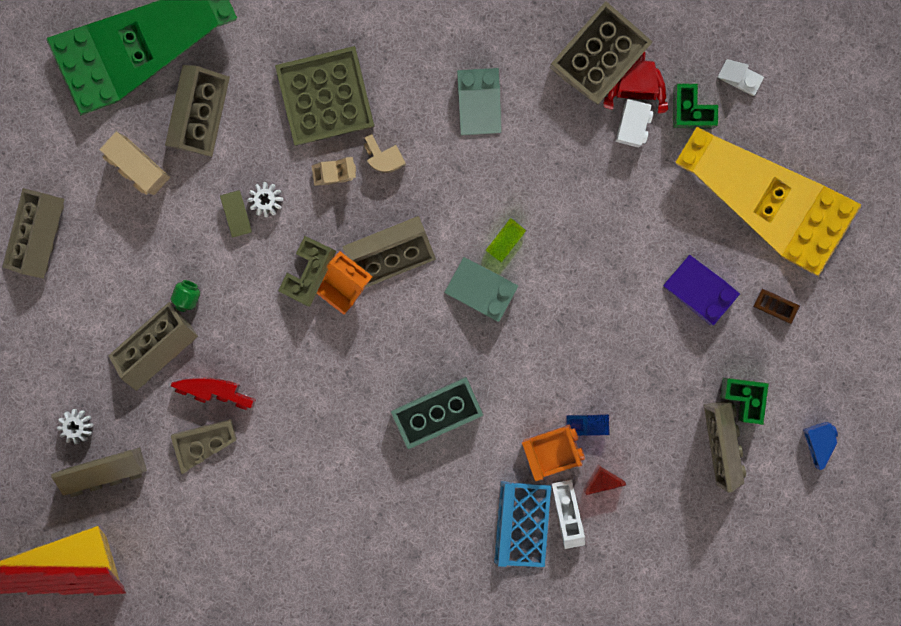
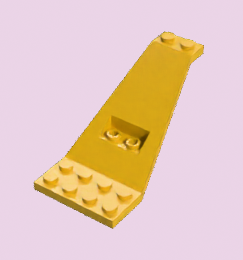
(804, 220)

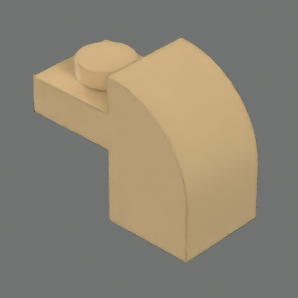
(385, 161)
(334, 171)

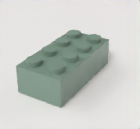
(436, 412)

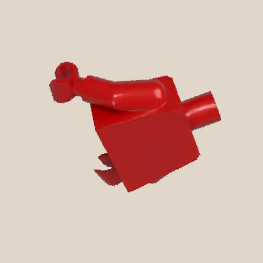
(640, 82)

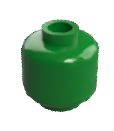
(185, 295)

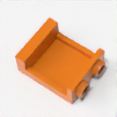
(343, 282)
(553, 452)

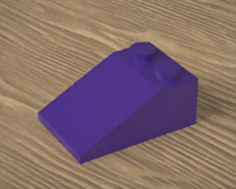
(701, 290)

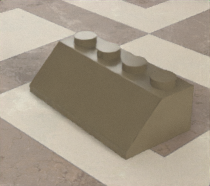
(197, 110)
(33, 233)
(392, 250)
(152, 346)
(100, 471)

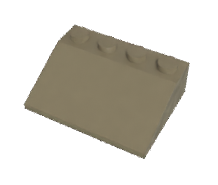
(600, 53)
(724, 445)

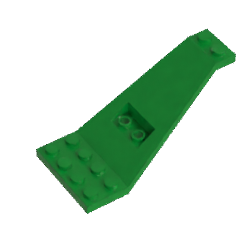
(101, 61)

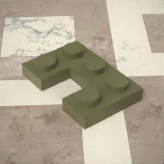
(306, 287)

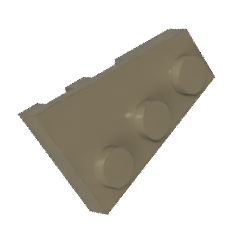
(199, 443)

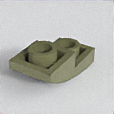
(235, 213)

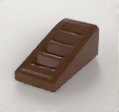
(795, 307)

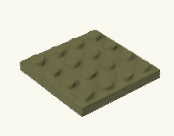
(324, 96)

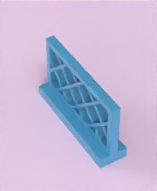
(505, 527)

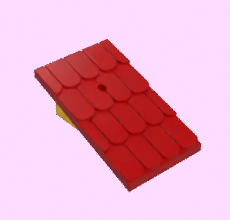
(65, 567)

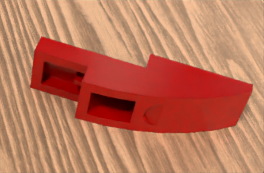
(206, 388)

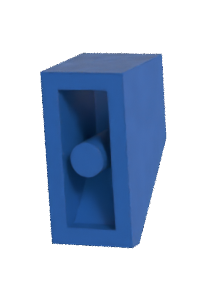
(821, 442)

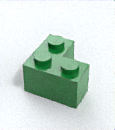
(688, 112)
(751, 397)

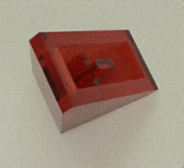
(602, 480)

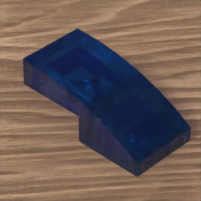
(589, 424)

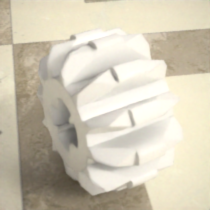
(272, 197)
(77, 419)

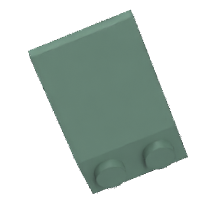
(479, 101)
(481, 289)

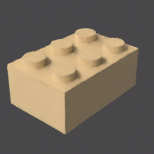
(134, 164)

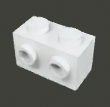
(634, 123)

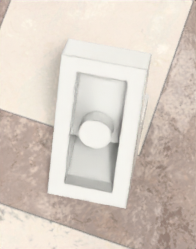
(740, 76)

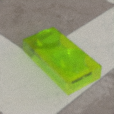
(505, 240)

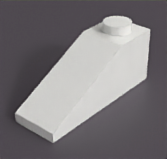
(568, 514)

